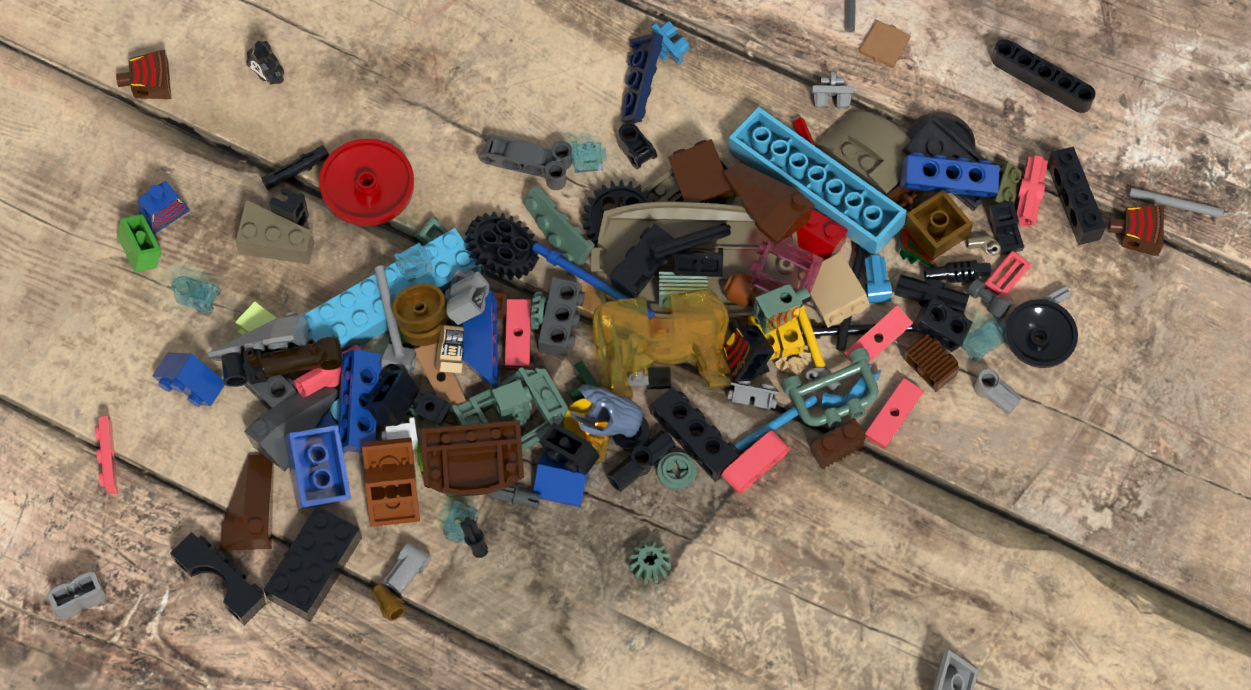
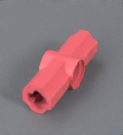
(1031, 190)
(319, 378)

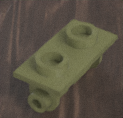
(1008, 184)

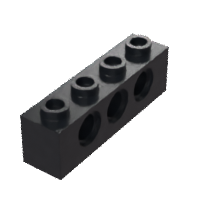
(1076, 195)
(677, 402)

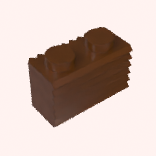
(931, 362)
(838, 443)

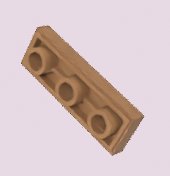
(447, 389)

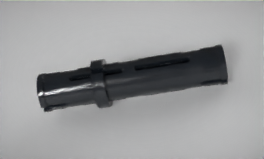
(299, 165)

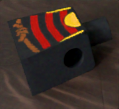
(746, 351)

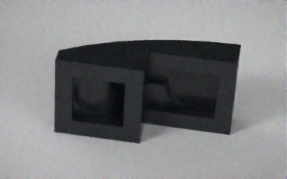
(1006, 228)

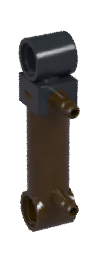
(258, 366)

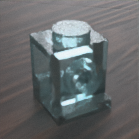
(588, 156)
(411, 268)
(458, 512)

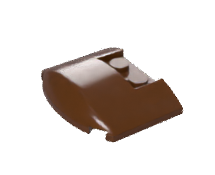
(472, 458)

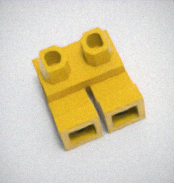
(785, 339)

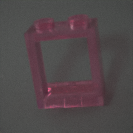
(790, 253)

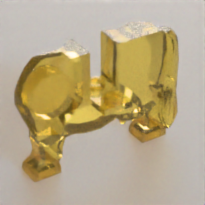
(627, 345)

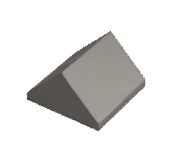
(954, 673)

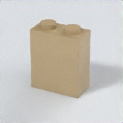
(837, 291)

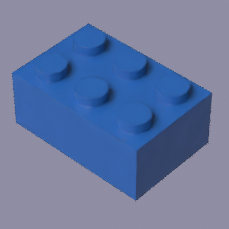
(317, 467)

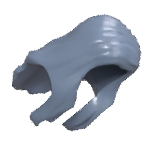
(618, 411)

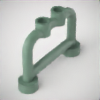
(832, 416)

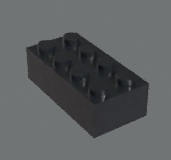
(313, 563)

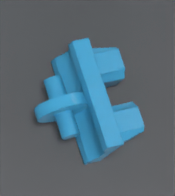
(676, 49)

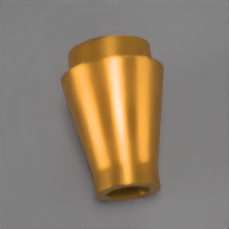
(389, 604)

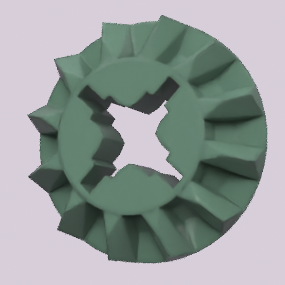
(538, 310)
(684, 462)

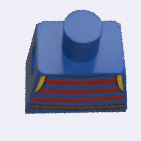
(161, 206)

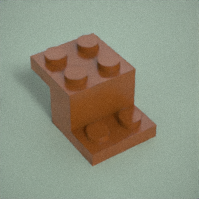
(390, 482)

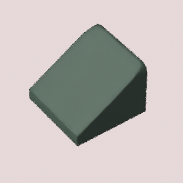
(430, 230)

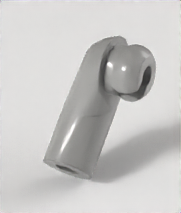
(816, 373)

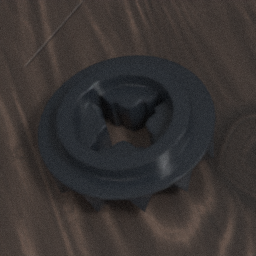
(638, 440)

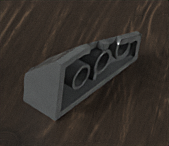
(291, 416)

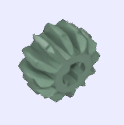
(648, 571)

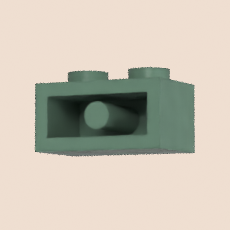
(512, 402)

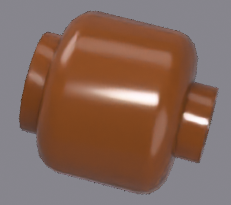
(740, 290)

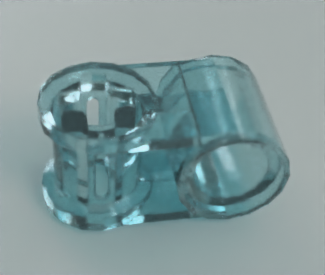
(200, 294)

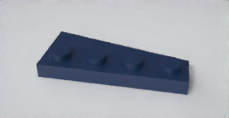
(643, 68)

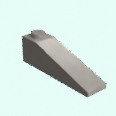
(275, 335)

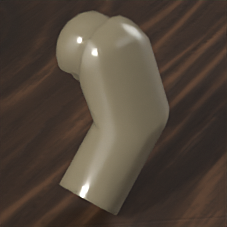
(984, 242)

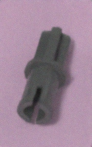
(517, 496)

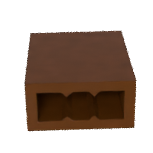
(700, 174)

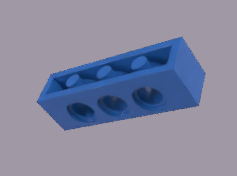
(914, 178)
(352, 388)

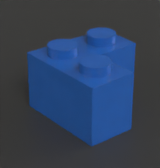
(189, 375)

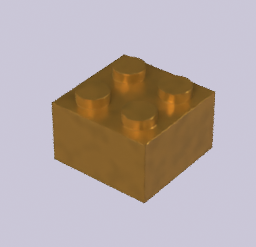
(937, 225)

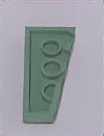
(557, 228)

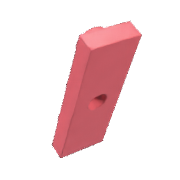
(518, 322)
(887, 328)
(900, 403)
(106, 455)

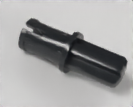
(474, 538)

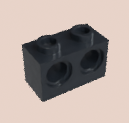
(941, 327)

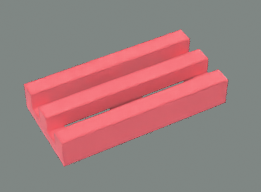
(996, 288)

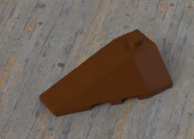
(774, 205)
(251, 508)

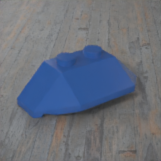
(481, 343)

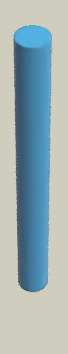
(773, 425)

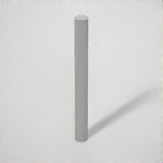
(1175, 202)
(388, 309)

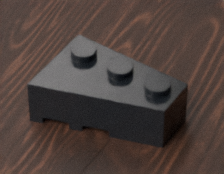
(638, 266)

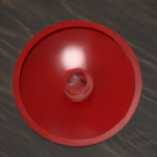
(366, 182)

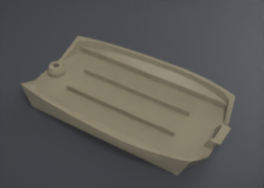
(625, 224)

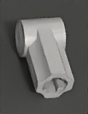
(998, 393)
(410, 562)

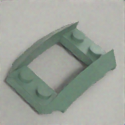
(542, 392)

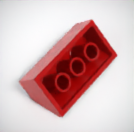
(821, 236)

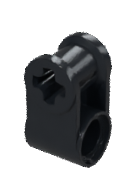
(636, 149)

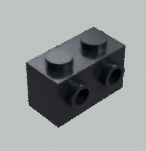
(393, 398)
(569, 449)

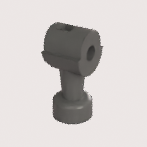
(997, 304)

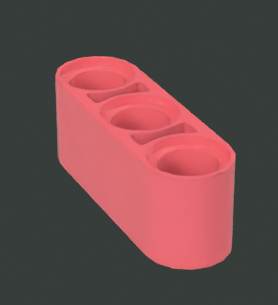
(755, 462)

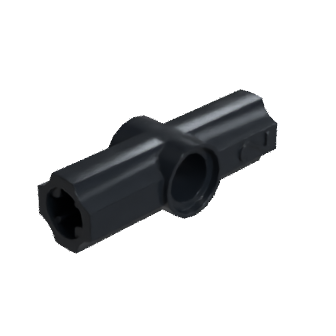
(923, 291)
(630, 469)

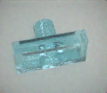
(984, 339)

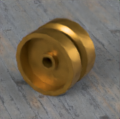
(421, 313)

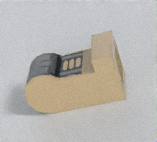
(450, 349)

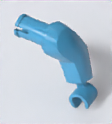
(858, 391)

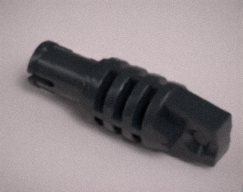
(958, 271)

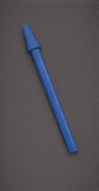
(555, 258)

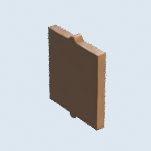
(885, 44)

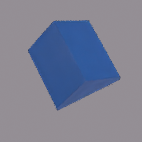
(558, 483)

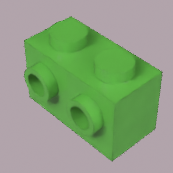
(139, 243)

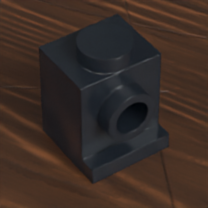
(441, 409)

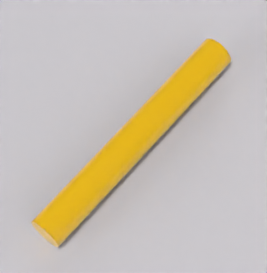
(810, 338)

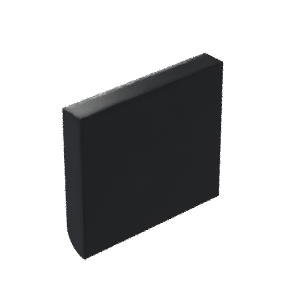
(659, 378)

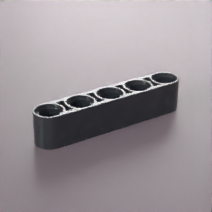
(1048, 85)

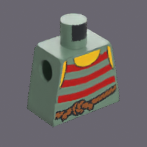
(779, 307)

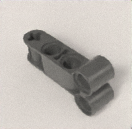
(529, 158)

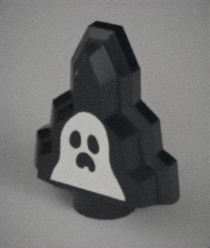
(265, 63)

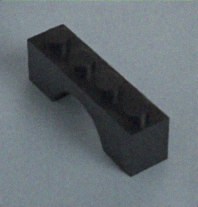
(197, 558)

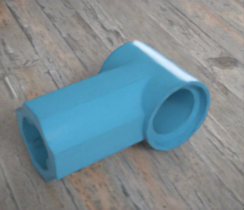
(877, 285)

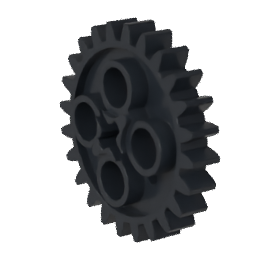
(610, 195)
(501, 246)

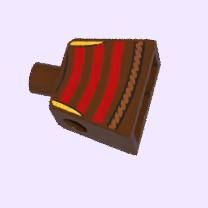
(148, 76)
(1140, 228)

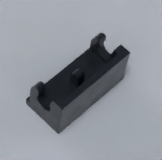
(292, 209)
(699, 263)

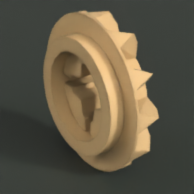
(794, 364)

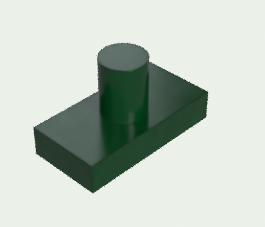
(584, 377)

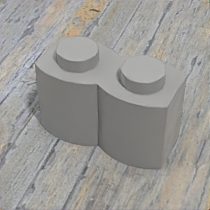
(467, 298)
(72, 597)

